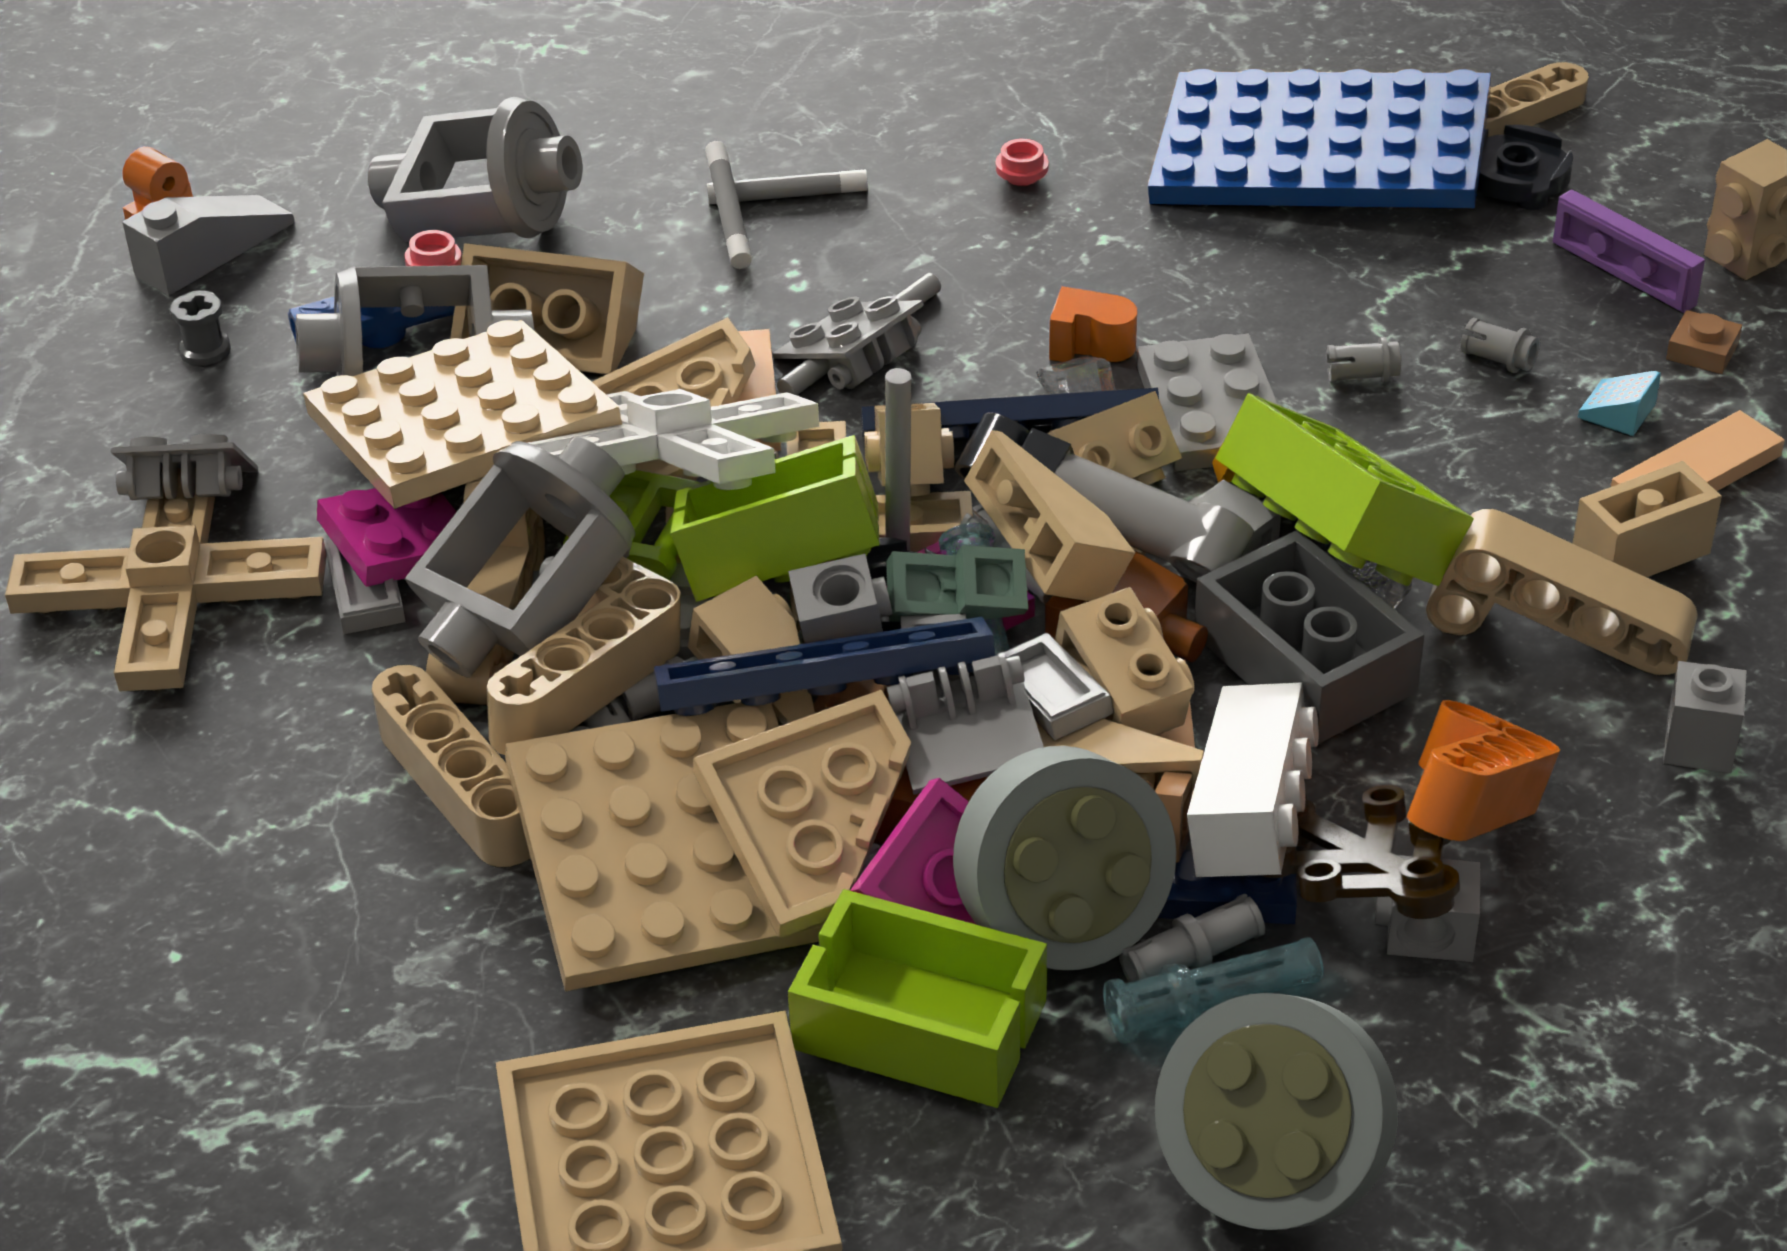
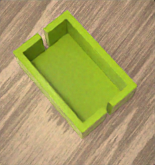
(798, 517)
(918, 997)

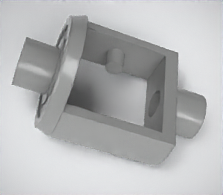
(526, 169)
(335, 339)
(570, 496)

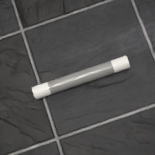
(797, 186)
(728, 205)

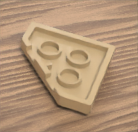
(706, 363)
(807, 803)

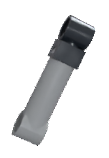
(1179, 532)

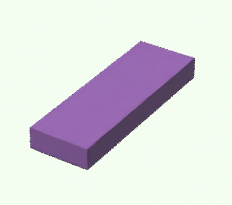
(1628, 251)

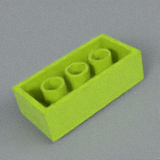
(1342, 493)

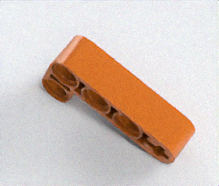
(1478, 773)

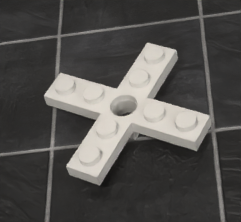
(699, 437)

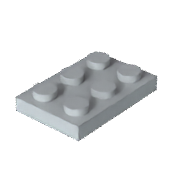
(1202, 390)

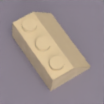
(576, 302)

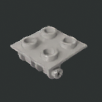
(856, 338)
(154, 463)
(965, 724)

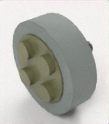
(1066, 854)
(1276, 1111)

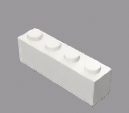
(1252, 780)

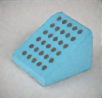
(1622, 401)

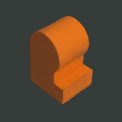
(153, 179)
(1092, 325)

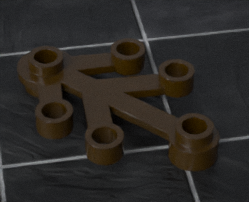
(1418, 885)

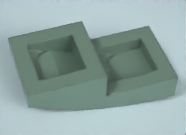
(972, 582)

